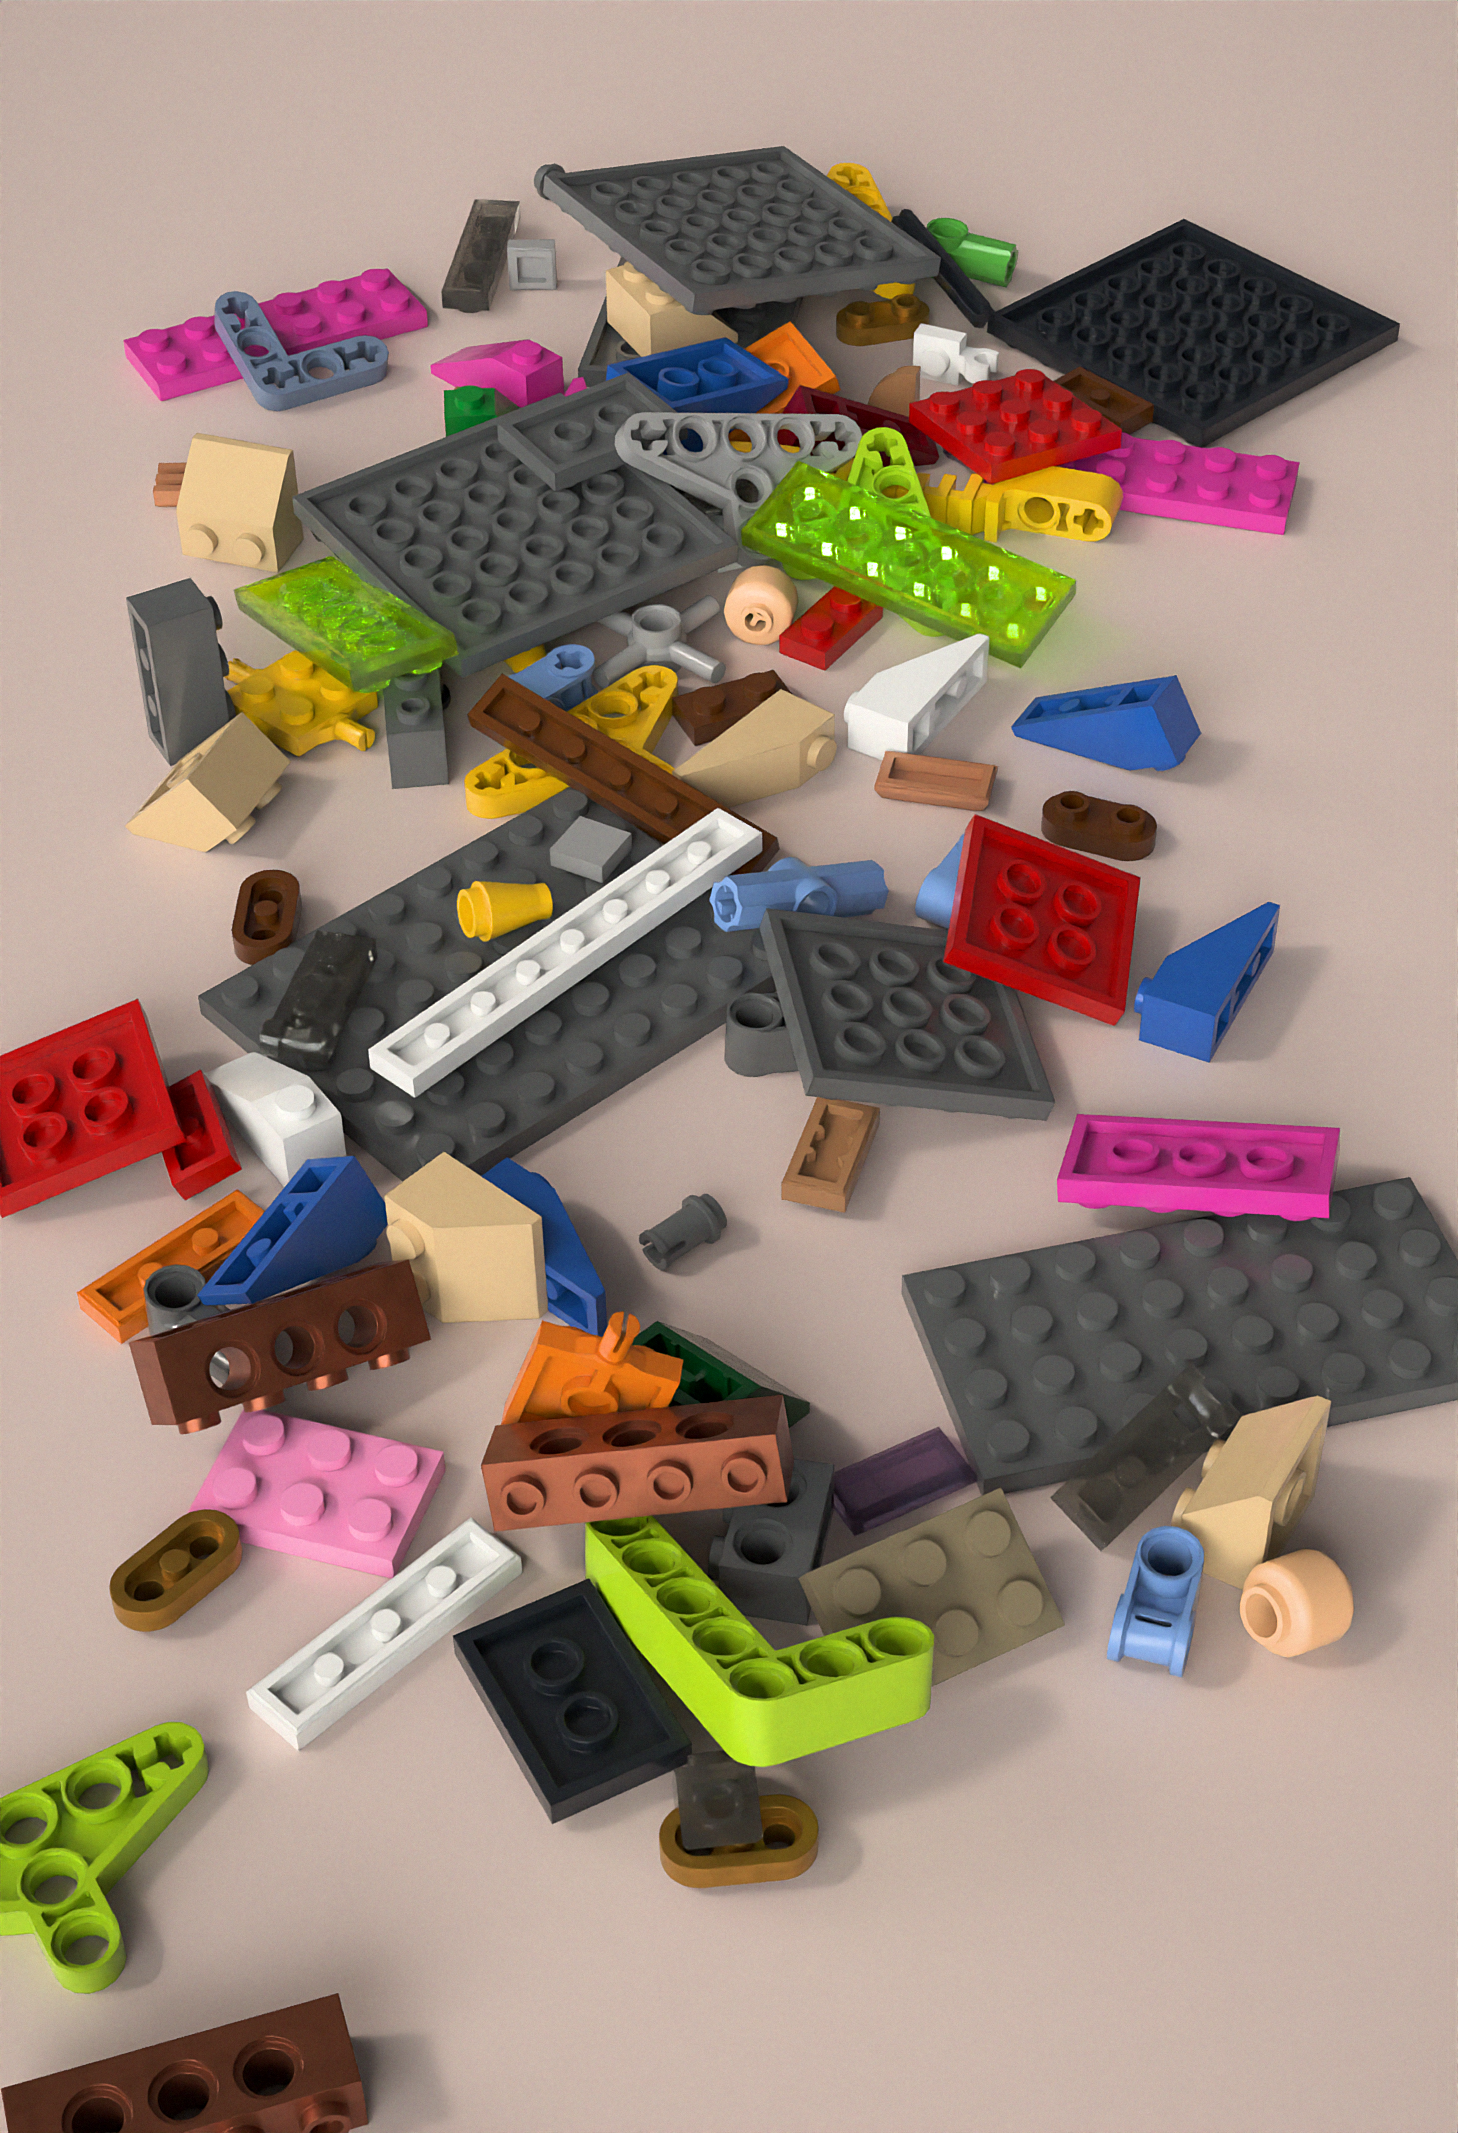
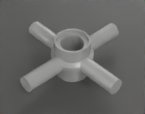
(659, 638)

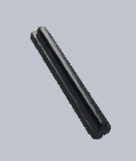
(950, 276)

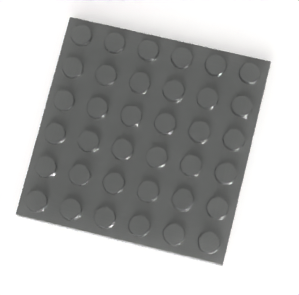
(740, 228)
(502, 553)

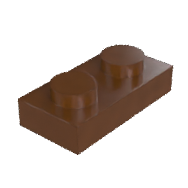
(1112, 401)
(716, 708)

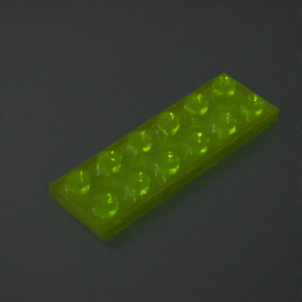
(908, 562)
(346, 624)

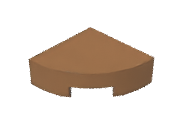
(897, 390)

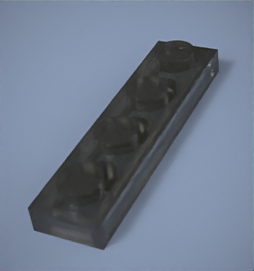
(480, 255)

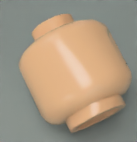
(761, 605)
(1297, 1602)

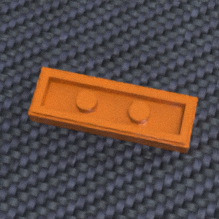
(202, 1243)

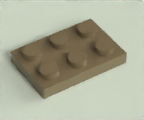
(956, 1573)

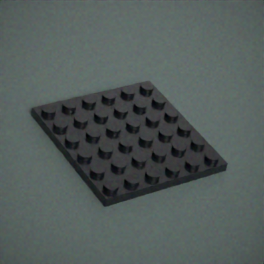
(1195, 329)

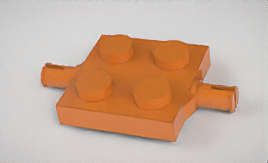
(590, 1374)

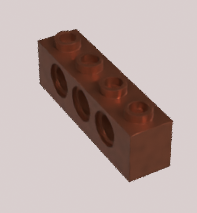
(176, 1362)
(638, 1463)
(212, 2071)

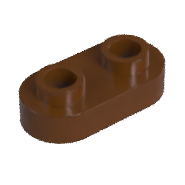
(1098, 826)
(266, 915)

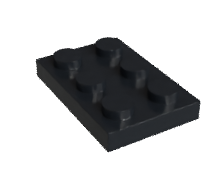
(572, 1700)

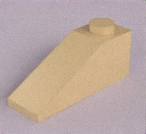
(764, 752)

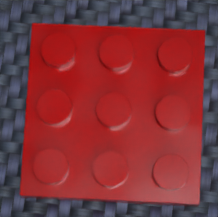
(1014, 425)
(1043, 920)
(82, 1106)

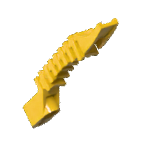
(1077, 503)

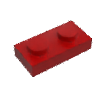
(829, 628)
(209, 1150)

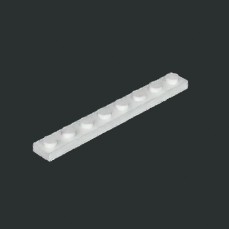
(563, 953)

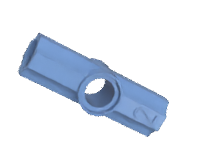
(793, 886)

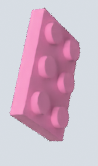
(322, 1490)

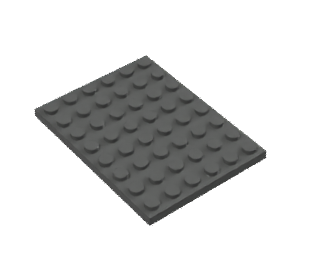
(551, 1065)

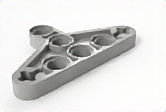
(716, 468)

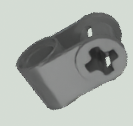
(757, 1036)

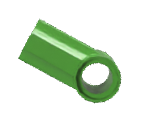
(976, 255)

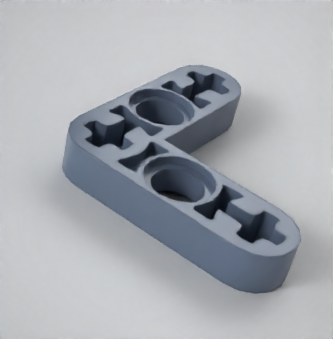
(280, 368)

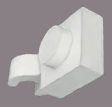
(947, 358)

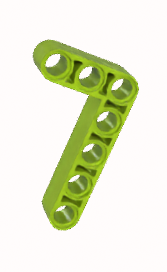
(746, 1694)

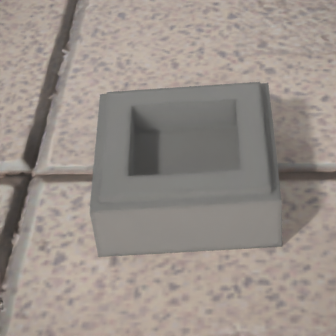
(532, 264)
(591, 849)

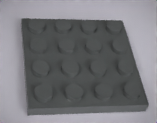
(895, 1024)

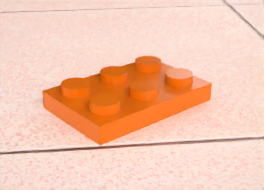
(795, 359)

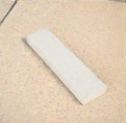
(383, 1633)

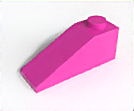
(517, 369)

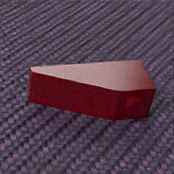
(867, 417)

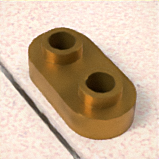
(881, 321)
(171, 1571)
(782, 1819)

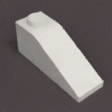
(916, 699)
(278, 1113)

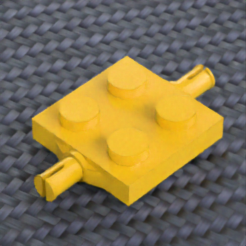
(300, 704)

